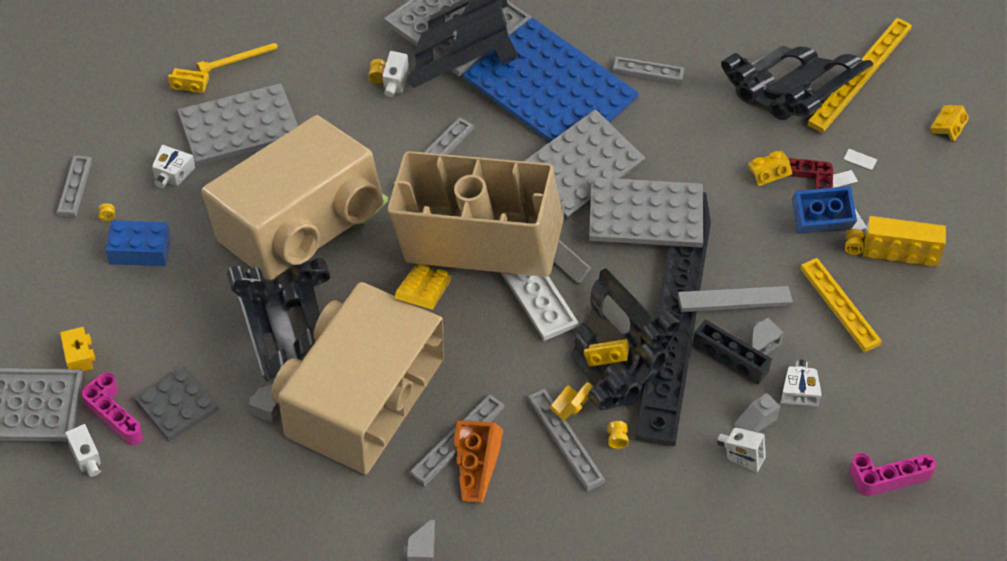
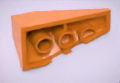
(477, 454)

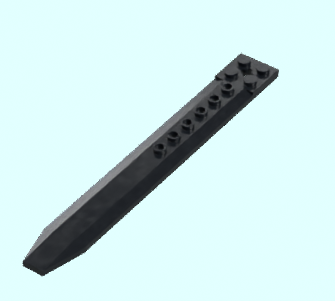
(665, 389)

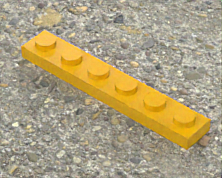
(841, 305)

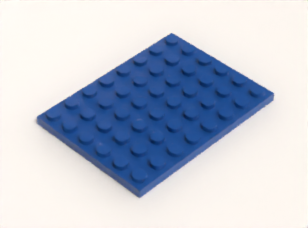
(549, 82)

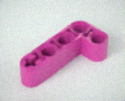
(102, 400)
(919, 470)

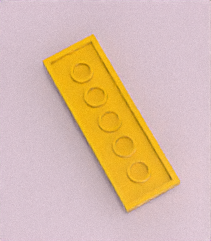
(423, 286)

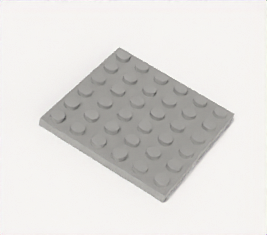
(413, 17)

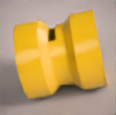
(376, 71)
(854, 241)
(617, 432)

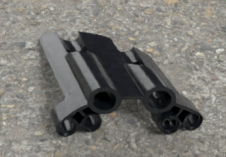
(476, 32)
(792, 92)
(268, 305)
(646, 338)

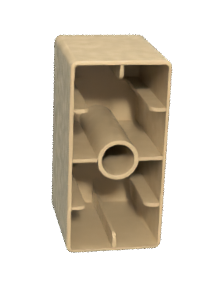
(293, 196)
(476, 213)
(359, 376)

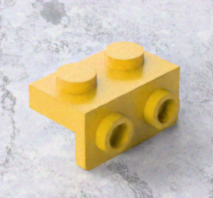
(188, 80)
(950, 121)
(770, 167)
(607, 352)
(569, 401)

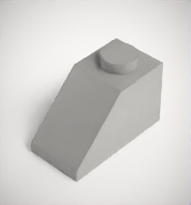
(766, 336)
(262, 404)
(759, 414)
(421, 544)

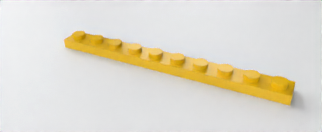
(877, 54)

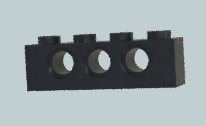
(732, 352)

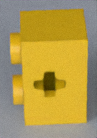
(77, 350)

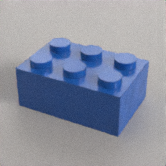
(824, 209)
(138, 243)

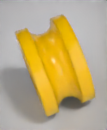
(106, 212)

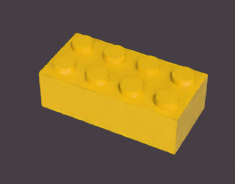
(904, 241)

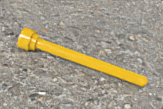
(207, 67)

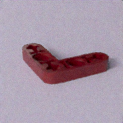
(819, 175)

